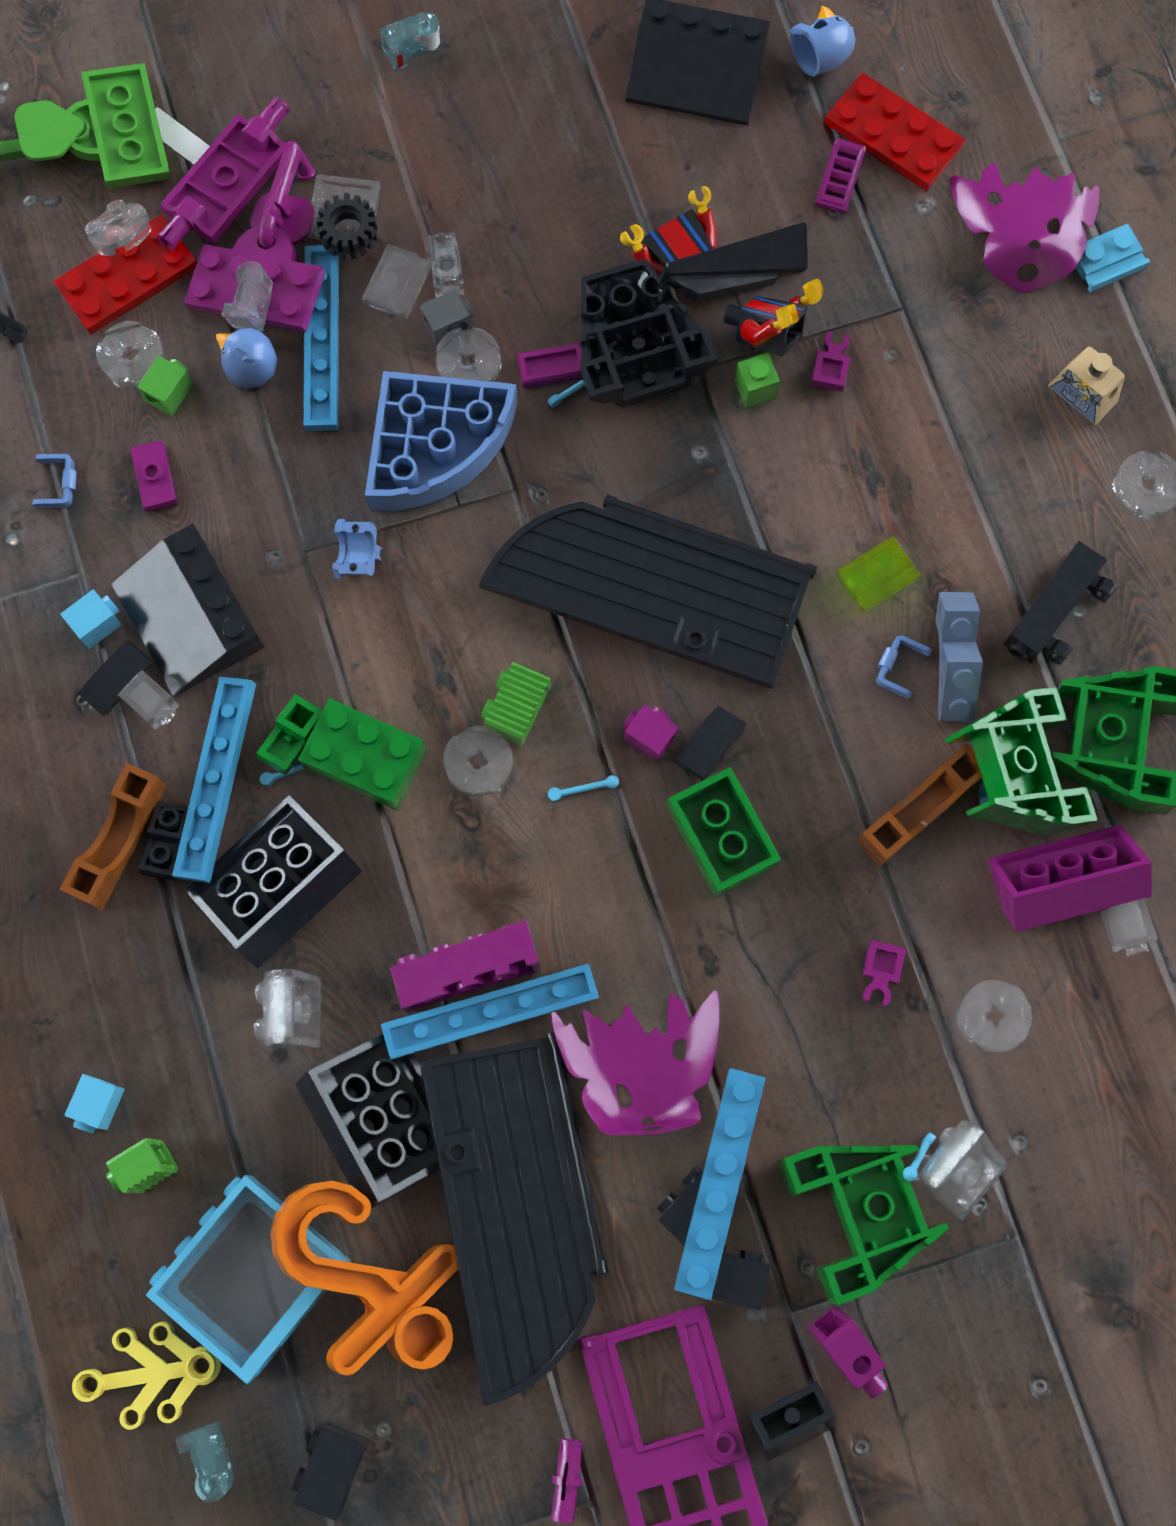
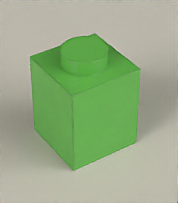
(756, 380)
(165, 384)

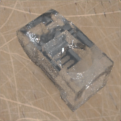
(445, 263)
(251, 297)

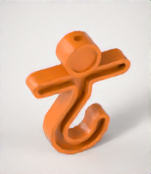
(392, 1298)

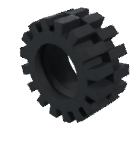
(343, 210)

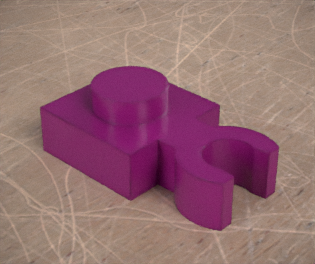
(832, 365)
(884, 966)

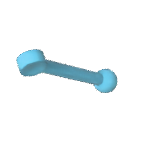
(556, 399)
(268, 779)
(556, 794)
(910, 1172)

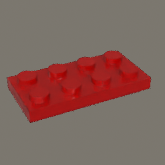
(894, 131)
(115, 284)

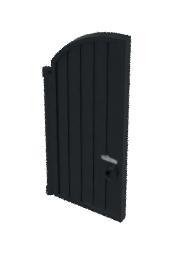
(657, 584)
(515, 1207)

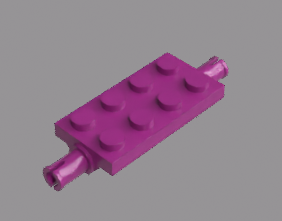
(225, 177)

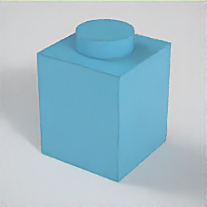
(92, 618)
(93, 1103)

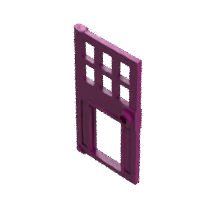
(681, 1455)

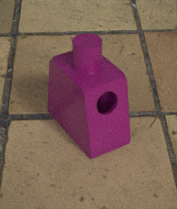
(849, 1350)

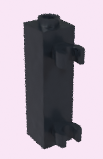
(1054, 603)

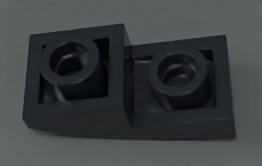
(113, 675)
(710, 743)
(164, 840)

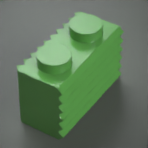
(516, 702)
(140, 1167)

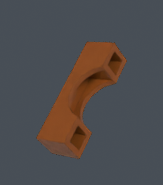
(922, 806)
(130, 810)

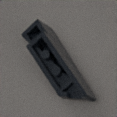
(740, 264)

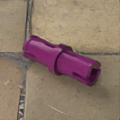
(566, 1480)

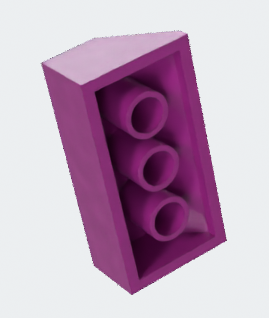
(1070, 877)

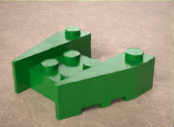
(1112, 737)
(1020, 768)
(874, 1210)

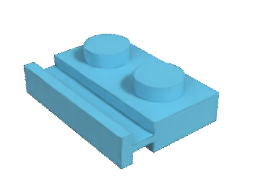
(1111, 258)

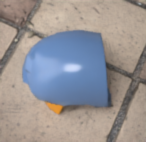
(823, 44)
(247, 357)

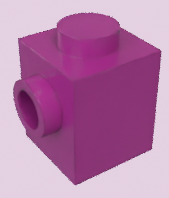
(650, 731)

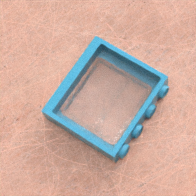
(231, 1287)

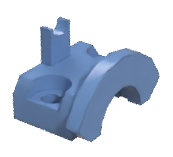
(356, 549)

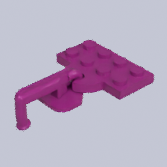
(276, 226)

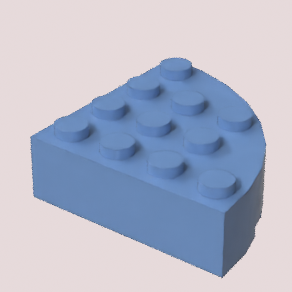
(434, 437)

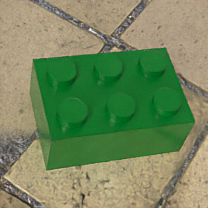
(362, 754)
(723, 832)

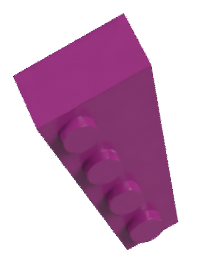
(465, 967)

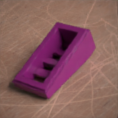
(846, 156)

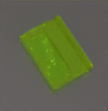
(878, 574)

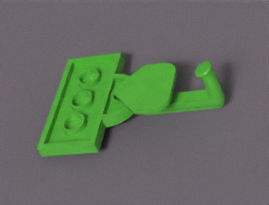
(110, 126)

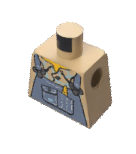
(1090, 384)

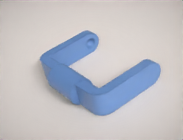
(68, 481)
(888, 659)

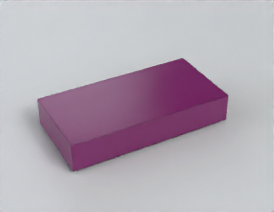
(550, 365)

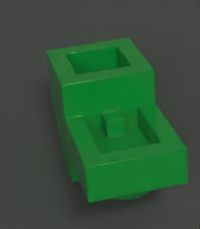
(290, 735)

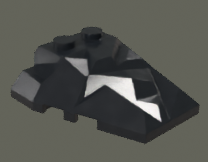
(637, 337)

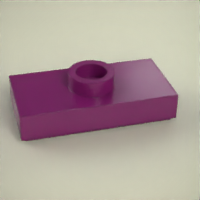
(154, 476)

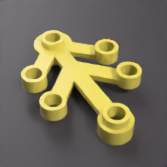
(155, 1374)

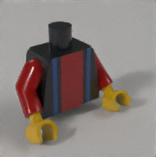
(677, 239)
(773, 323)

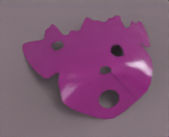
(1024, 219)
(644, 1065)

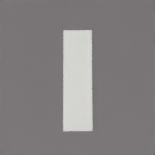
(180, 138)

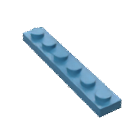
(322, 347)
(214, 780)
(489, 1011)
(719, 1184)

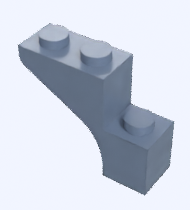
(958, 656)

